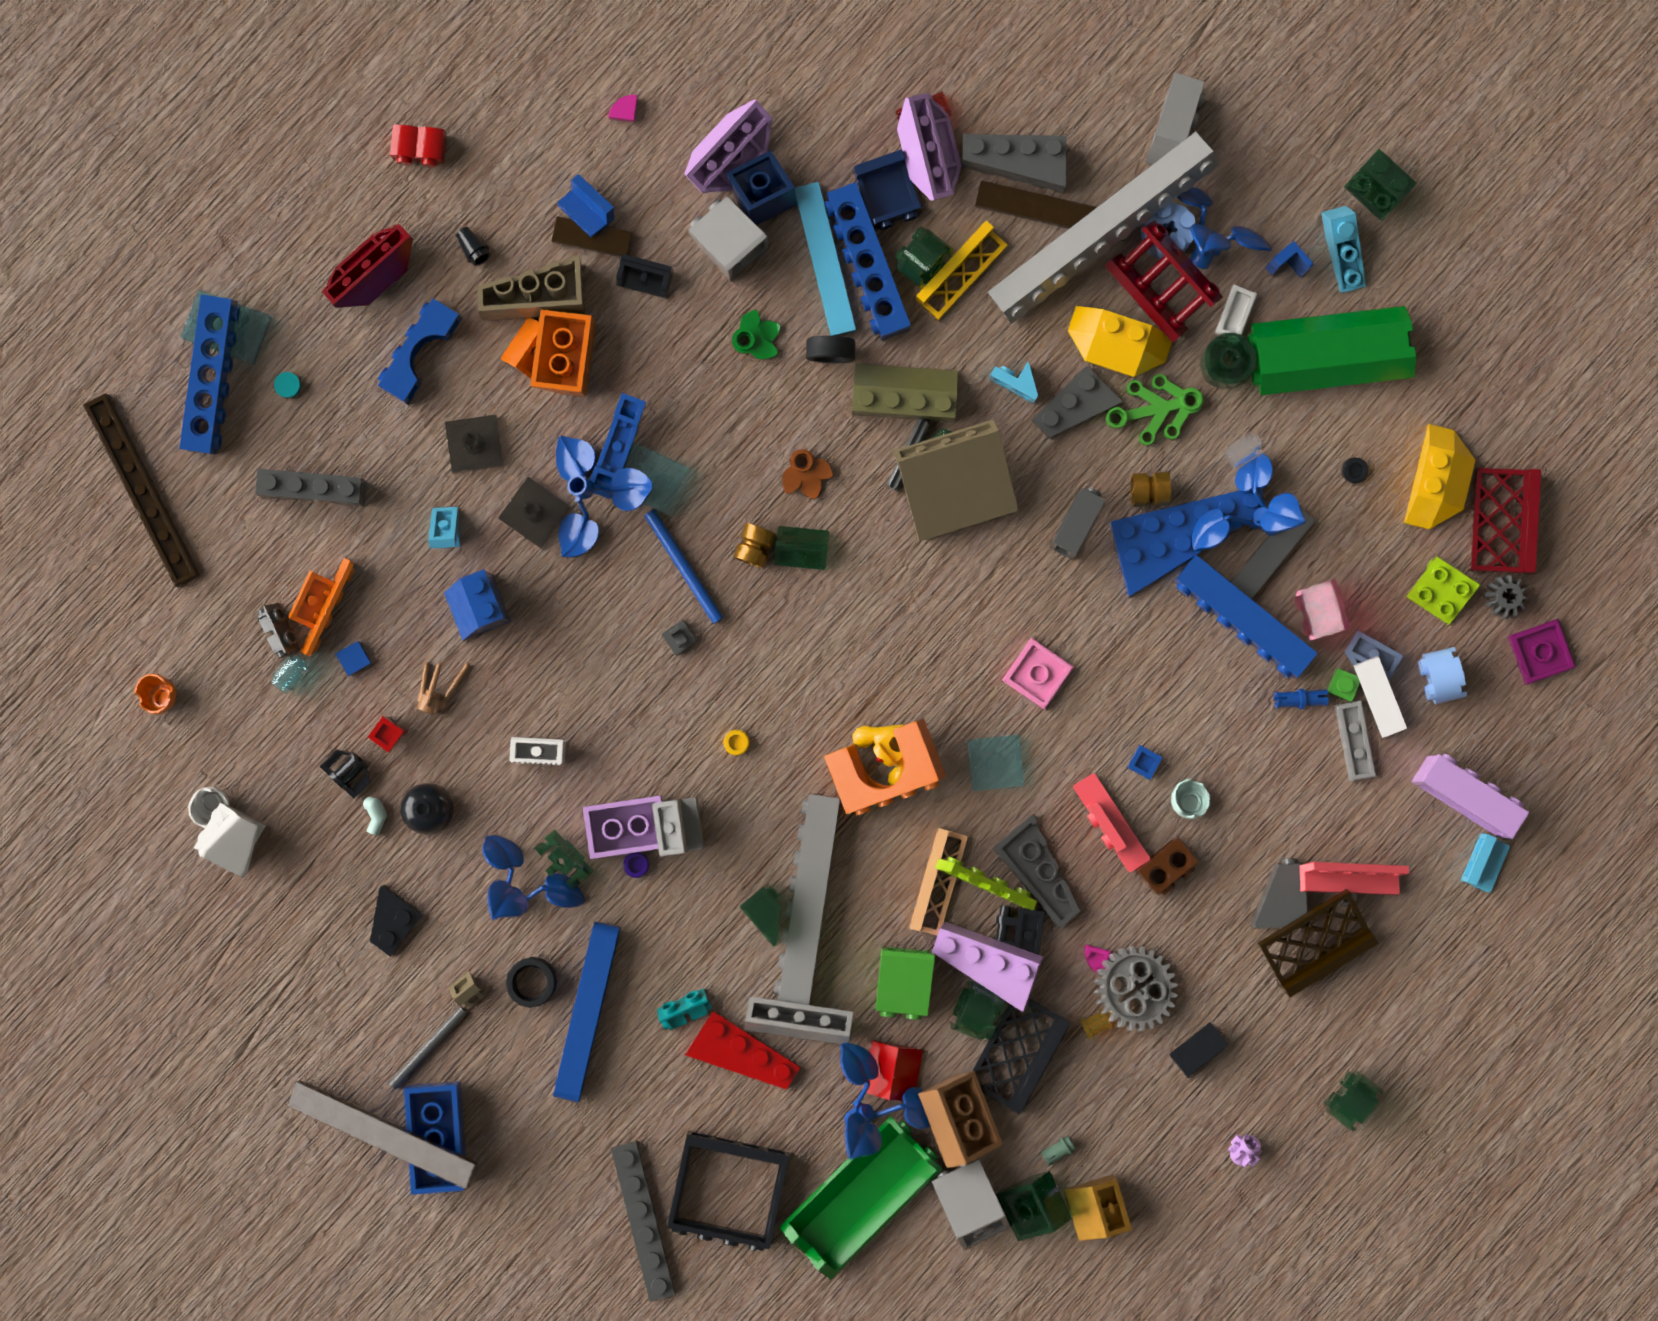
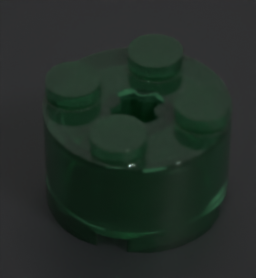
(922, 257)
(1217, 371)
(976, 1011)
(1353, 1100)

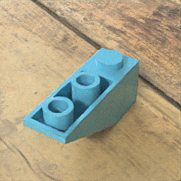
(1344, 247)

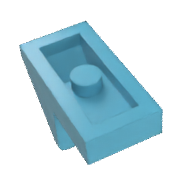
(1022, 386)
(444, 528)

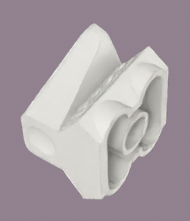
(229, 839)

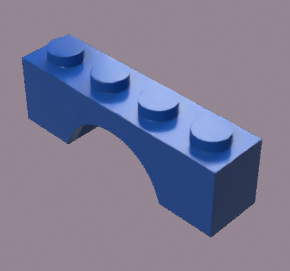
(435, 323)

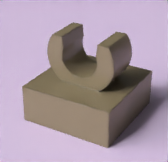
(464, 989)

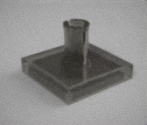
(474, 444)
(534, 512)

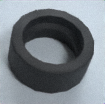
(830, 349)
(512, 988)

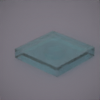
(995, 762)

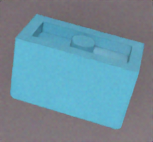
(1485, 862)

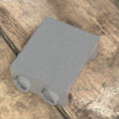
(678, 826)

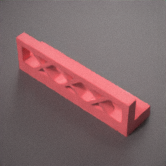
(1356, 878)

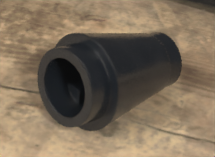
(473, 247)

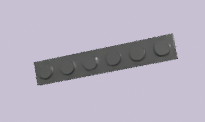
(643, 1221)

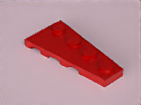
(736, 1050)

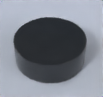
(1354, 470)

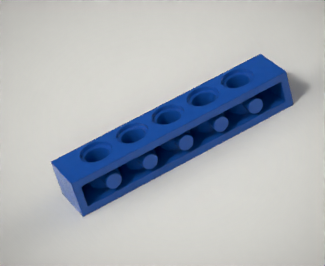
(850, 199)
(202, 361)

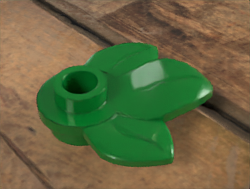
(760, 336)

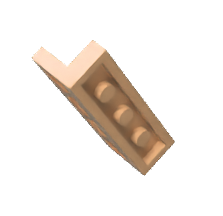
(929, 879)

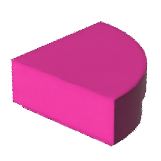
(624, 109)
(1095, 956)

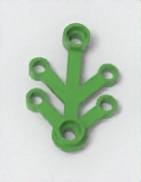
(1159, 408)

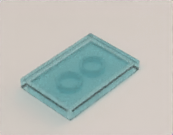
(250, 330)
(667, 476)

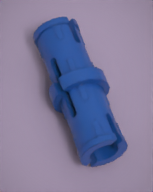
(1301, 698)

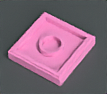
(1037, 673)

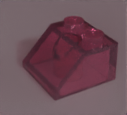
(1321, 610)

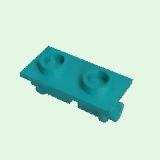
(672, 1012)

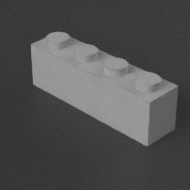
(798, 1020)

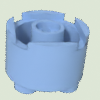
(1179, 221)
(1443, 676)

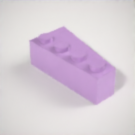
(992, 963)

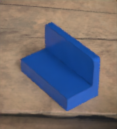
(586, 207)
(1294, 257)

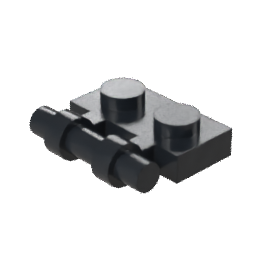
(1028, 928)

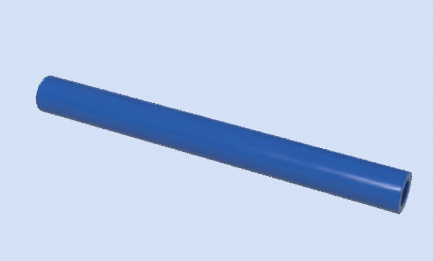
(683, 566)

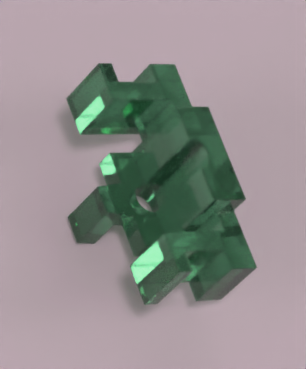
(569, 854)

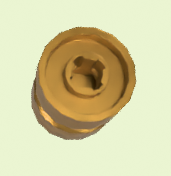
(1150, 489)
(754, 545)

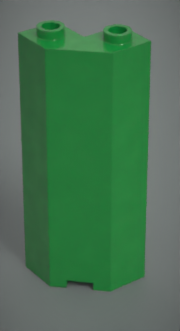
(1332, 350)
(861, 1199)

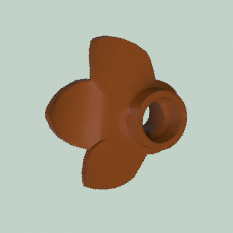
(805, 478)

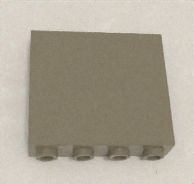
(956, 480)

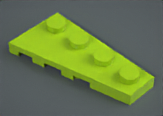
(996, 886)

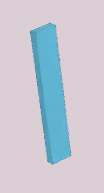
(824, 259)

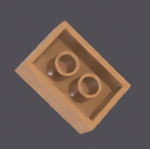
(960, 1119)

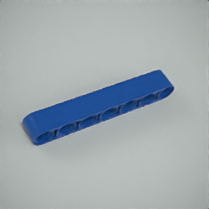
(586, 1012)

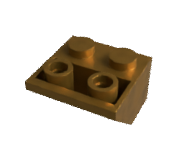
(1098, 1209)

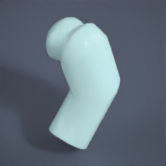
(377, 813)

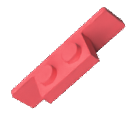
(1111, 823)

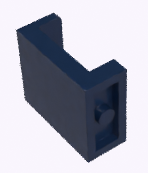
(887, 190)

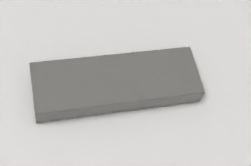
(1355, 740)

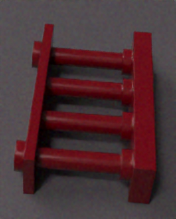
(1140, 288)

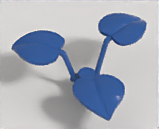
(1211, 243)
(629, 491)
(1281, 515)
(509, 900)
(860, 1135)

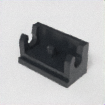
(644, 276)
(1198, 1050)

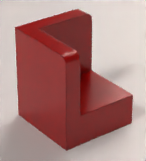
(387, 733)

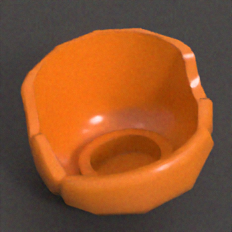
(156, 693)

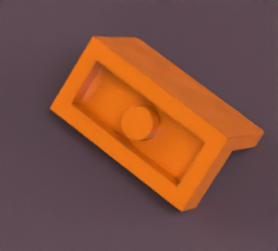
(522, 348)

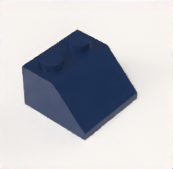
(762, 188)

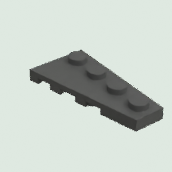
(1033, 865)

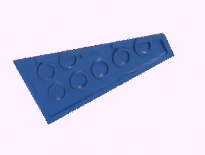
(1162, 539)

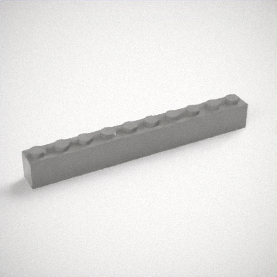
(1104, 227)

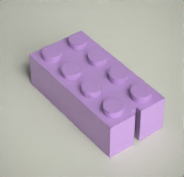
(1470, 796)

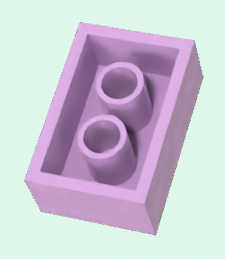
(621, 827)

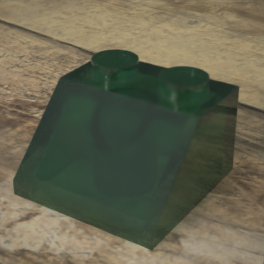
(764, 911)
(1034, 1206)

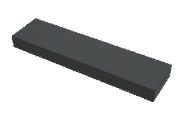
(1268, 558)

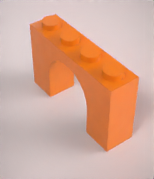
(920, 769)

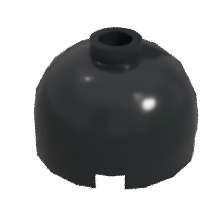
(427, 808)

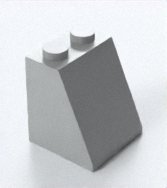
(728, 237)
(970, 1204)

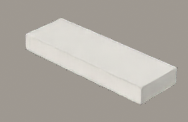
(1380, 696)

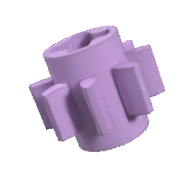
(1245, 1150)

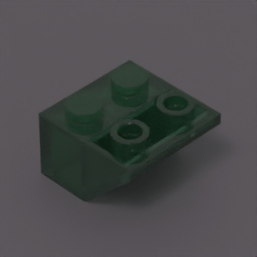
(1380, 185)

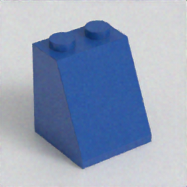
(476, 604)

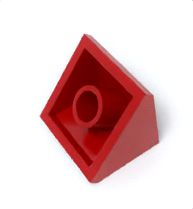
(896, 1069)

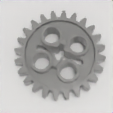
(1148, 1008)

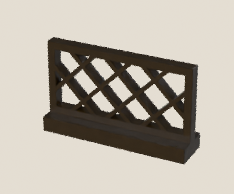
(1325, 958)

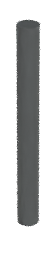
(428, 1047)

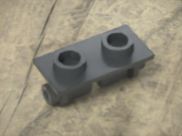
(274, 619)

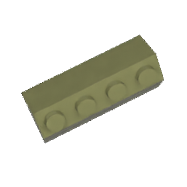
(904, 393)

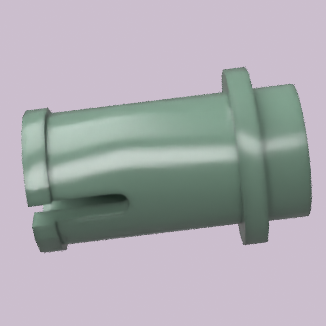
(1058, 1150)

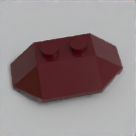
(370, 268)

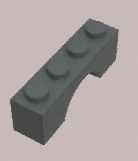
(310, 486)

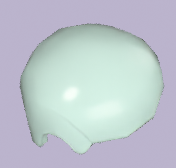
(1190, 799)

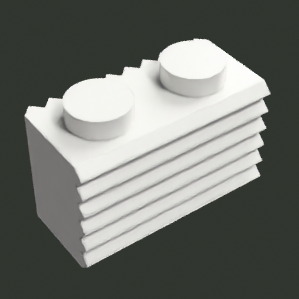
(537, 751)

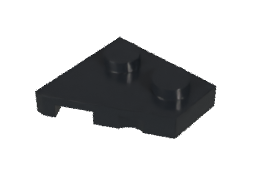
(392, 921)

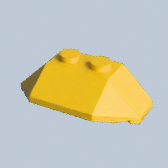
(1117, 341)
(1440, 479)

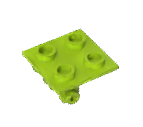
(1442, 590)

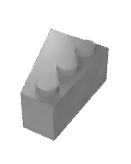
(1176, 116)

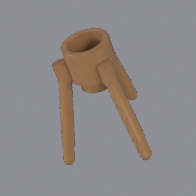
(429, 699)

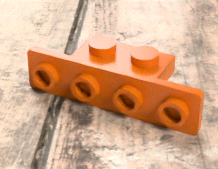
(317, 601)

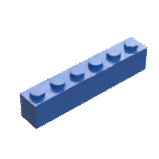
(1245, 617)

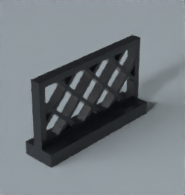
(1039, 1062)

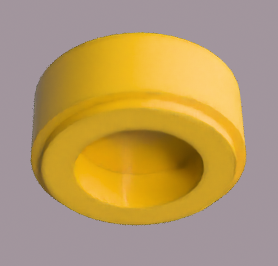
(736, 742)

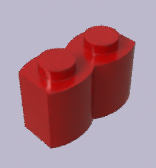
(418, 145)

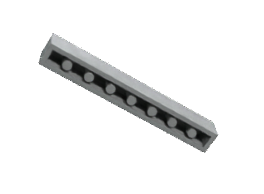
(808, 899)

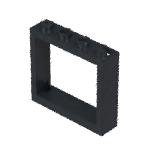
(709, 1231)

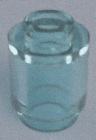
(289, 673)

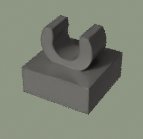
(679, 637)

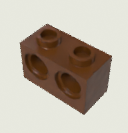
(1163, 860)

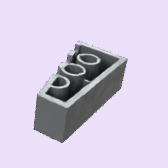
(1021, 158)

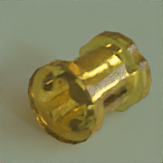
(1096, 1024)

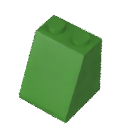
(904, 982)

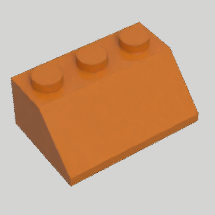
(563, 353)

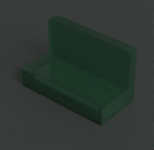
(801, 547)

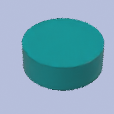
(287, 385)

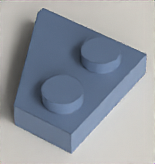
(1365, 647)

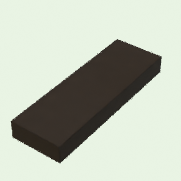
(608, 241)

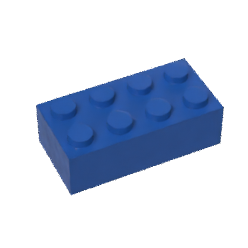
(437, 1115)

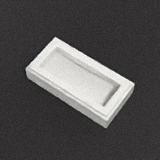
(1236, 311)

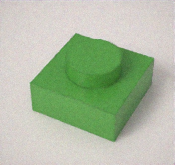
(1343, 685)

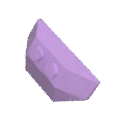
(730, 144)
(929, 146)

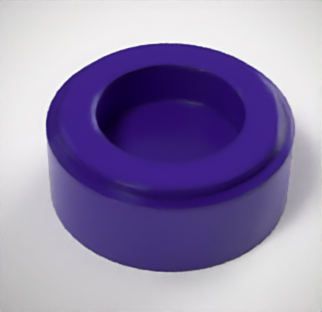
(636, 864)

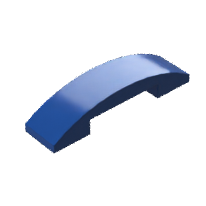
(618, 441)

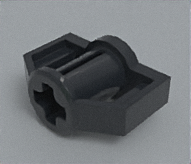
(343, 781)

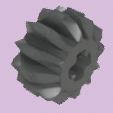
(1511, 589)

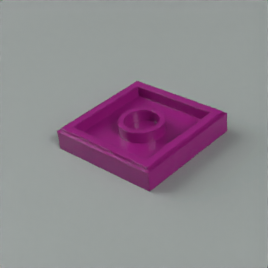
(1541, 651)

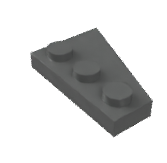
(1075, 403)

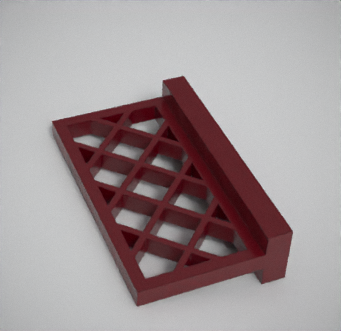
(1529, 520)

